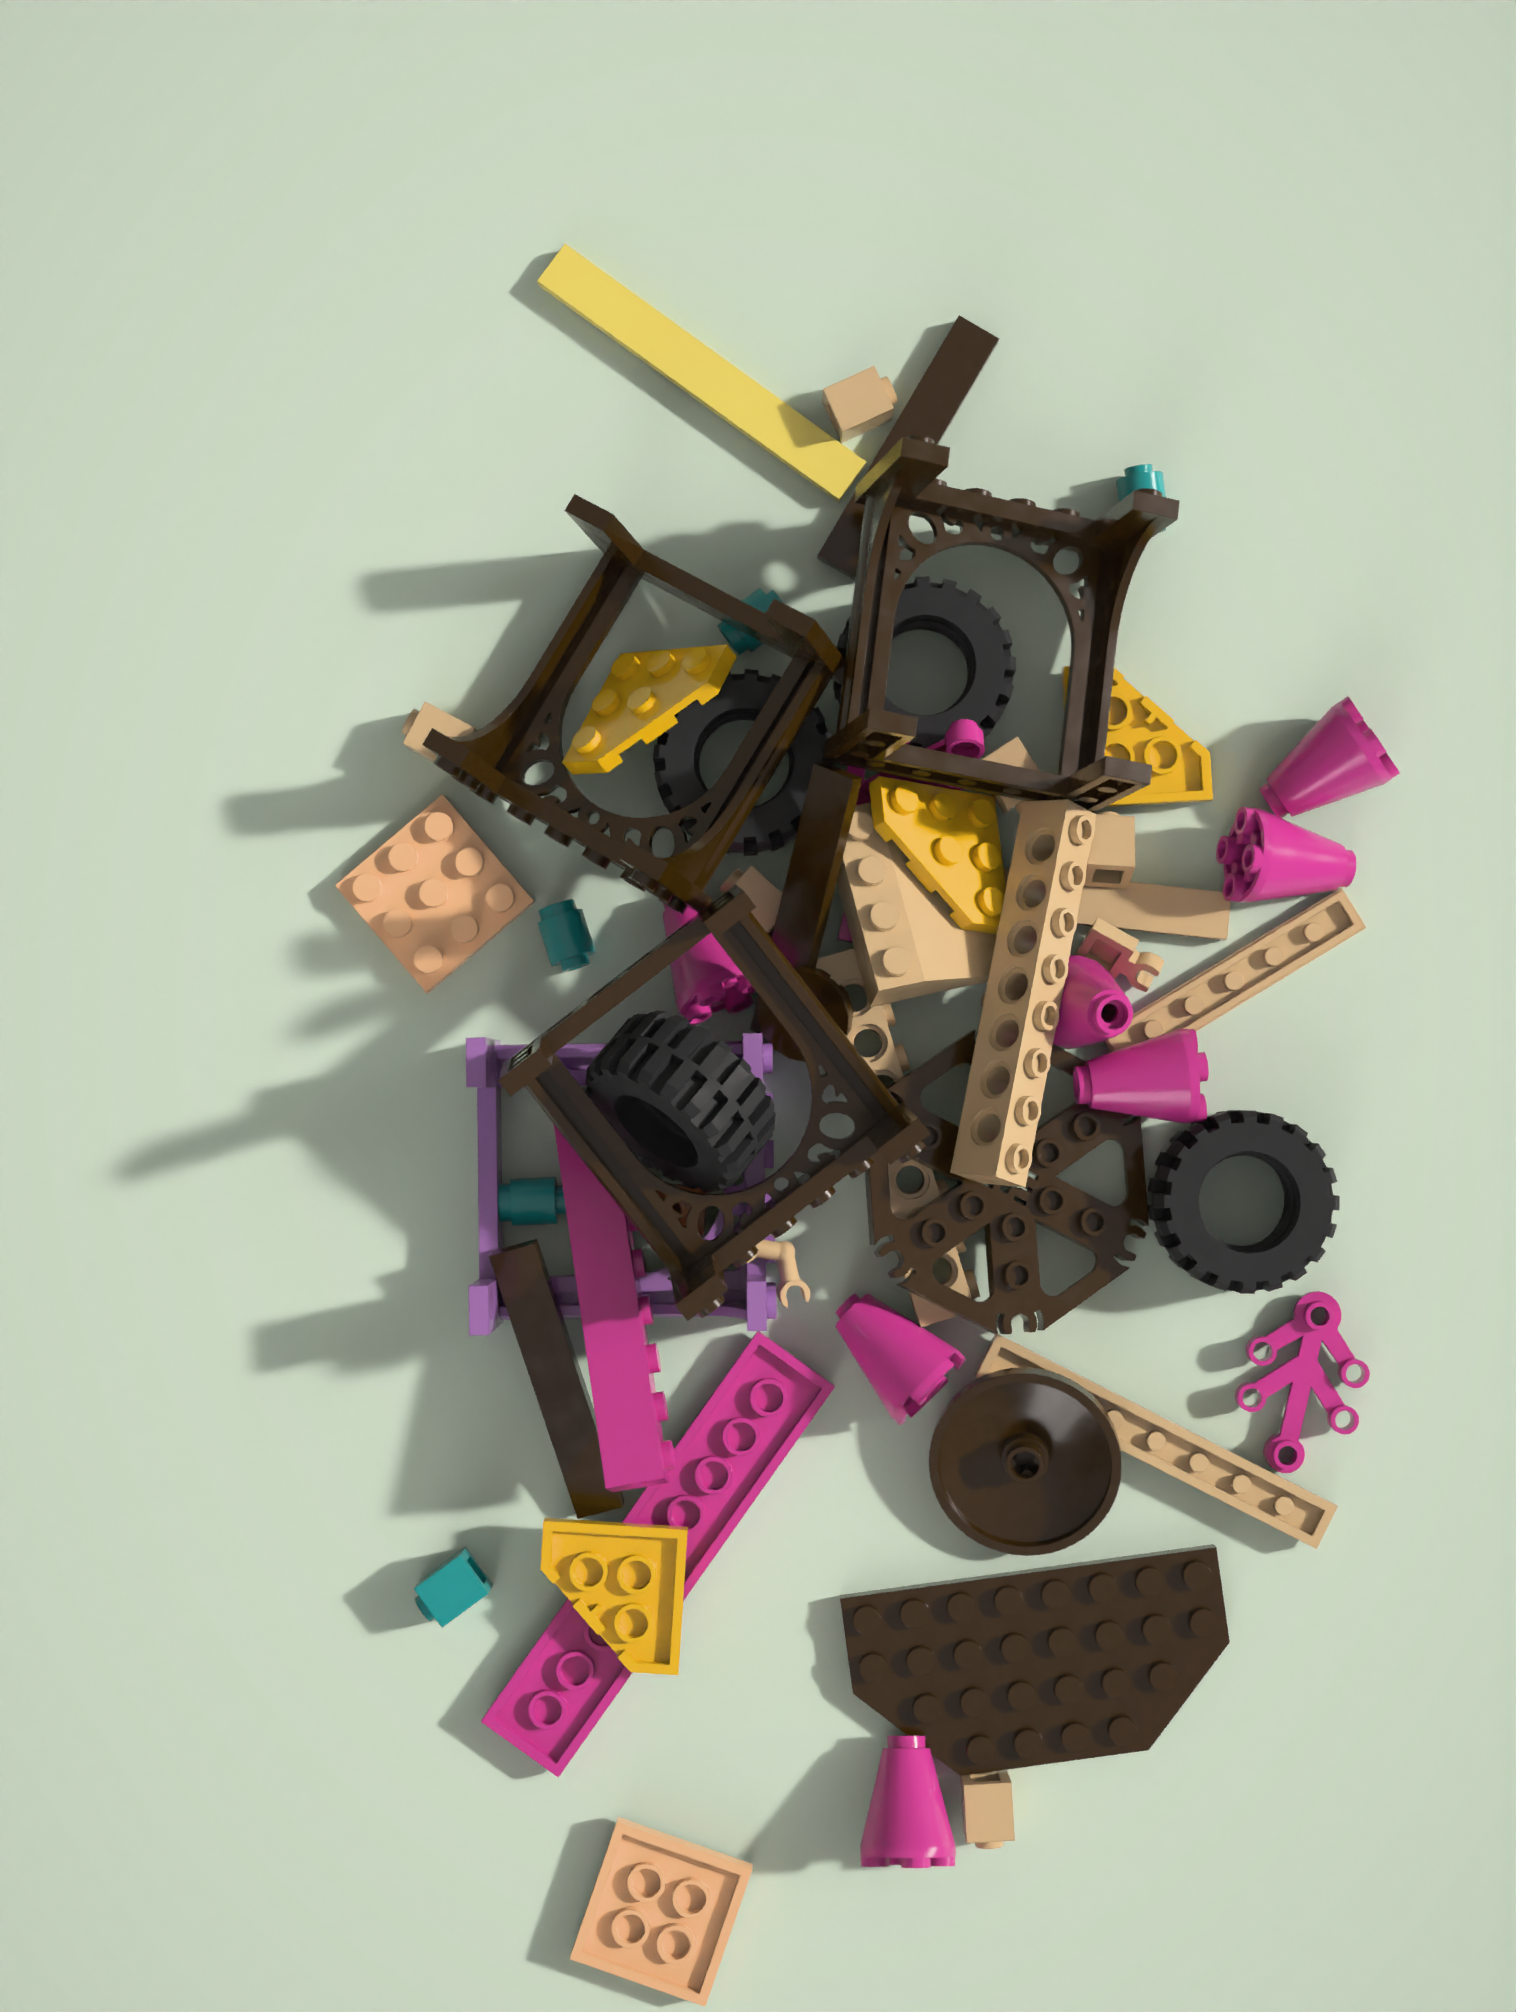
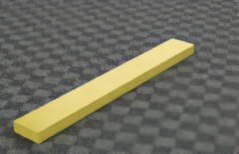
(701, 373)

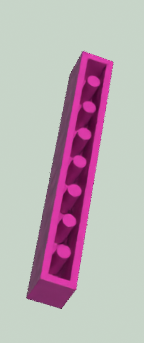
(615, 1331)

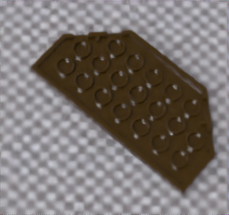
(1040, 1657)

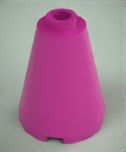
(895, 1354)

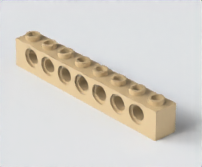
(1024, 993)
(891, 1062)

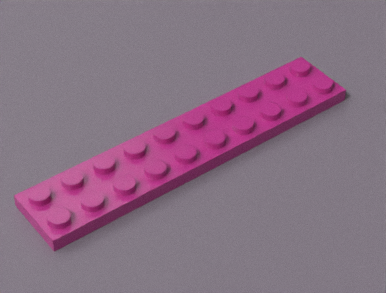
(717, 1477)

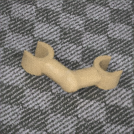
(784, 1255)

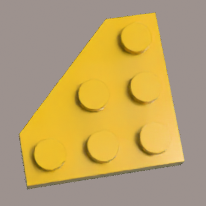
(642, 700)
(1149, 736)
(949, 845)
(623, 1584)

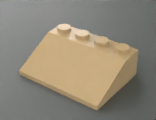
(900, 929)

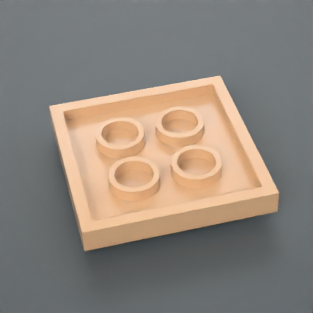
(435, 893)
(661, 1911)

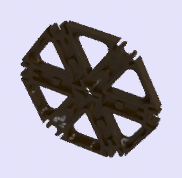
(1008, 1224)

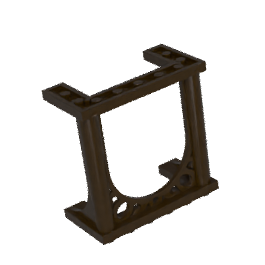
(1108, 554)
(501, 752)
(691, 1260)

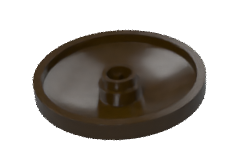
(1025, 1461)

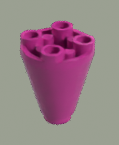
(1329, 764)
(1279, 859)
(705, 976)
(1090, 1006)
(1148, 1079)
(907, 1810)

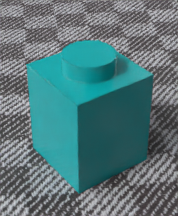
(452, 1588)

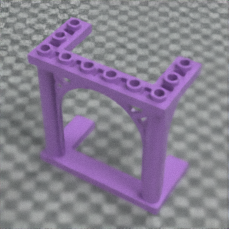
(747, 1292)

